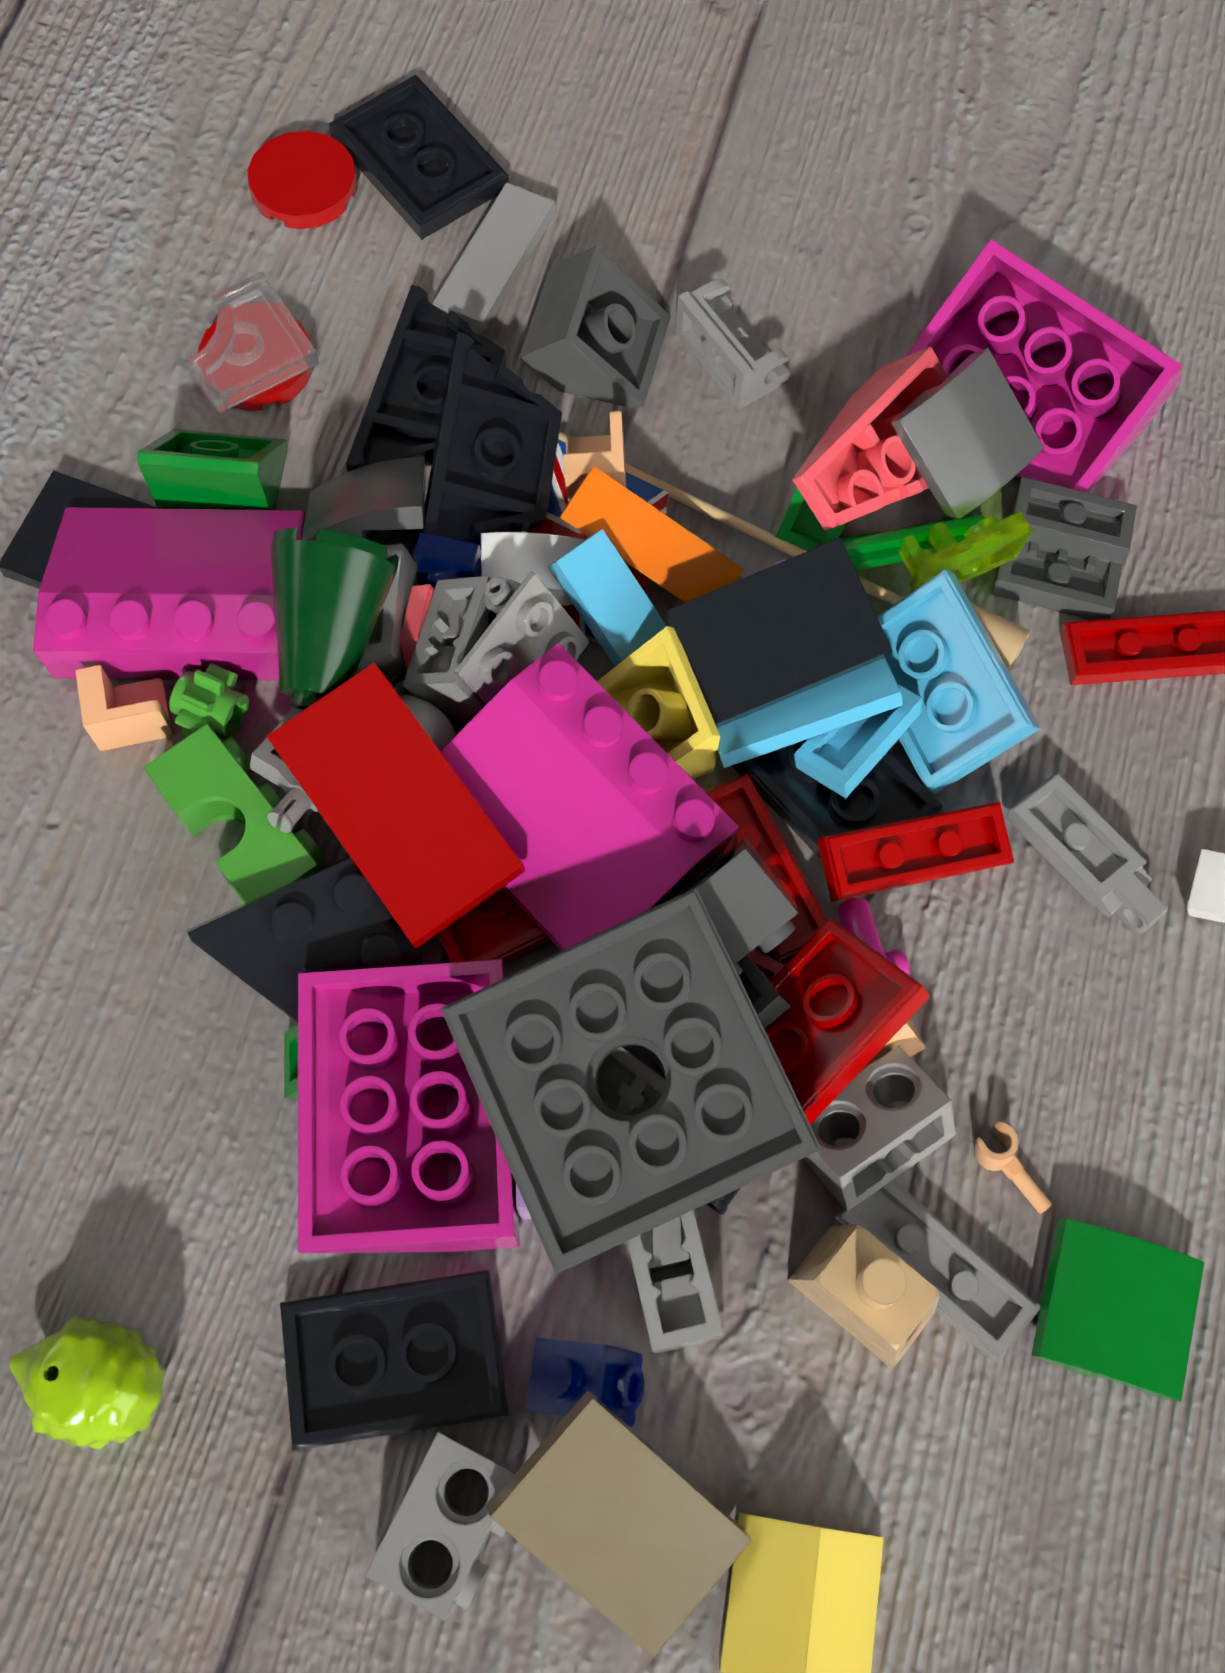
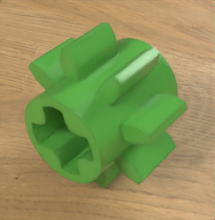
(209, 699)

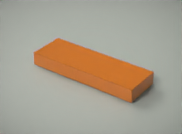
(649, 538)

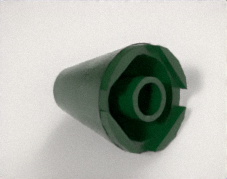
(325, 608)

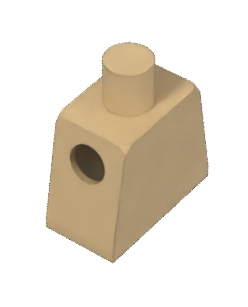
(867, 1290)

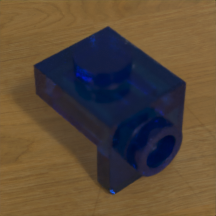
(446, 558)
(568, 1369)

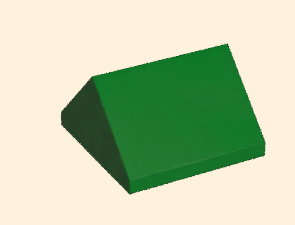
(213, 470)

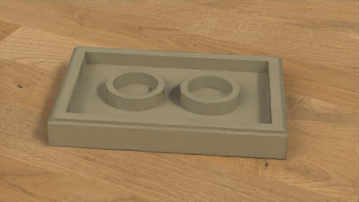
(619, 1524)

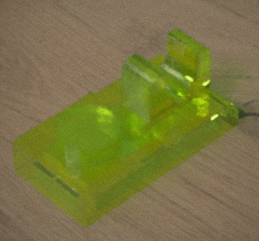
(985, 548)

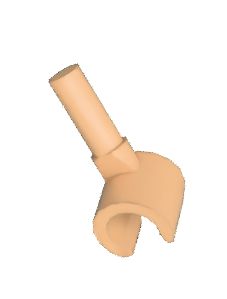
(1011, 1165)

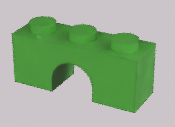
(209, 784)

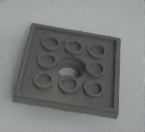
(536, 1063)

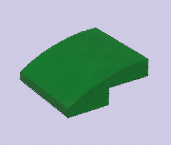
(1118, 1309)

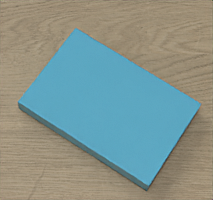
(964, 685)
(811, 713)

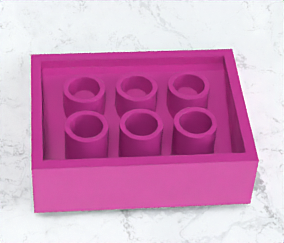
(1070, 366)
(161, 593)
(584, 801)
(391, 1120)

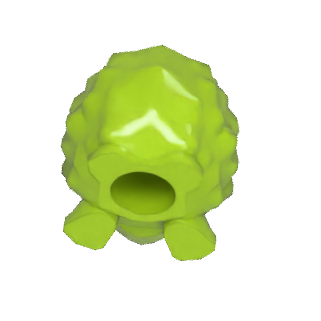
(90, 1383)

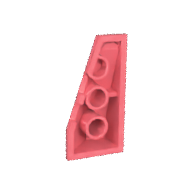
(860, 456)

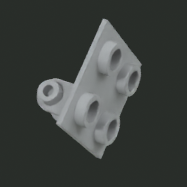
(525, 629)

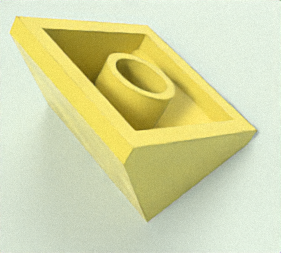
(666, 701)
(801, 1600)

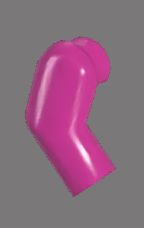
(858, 919)

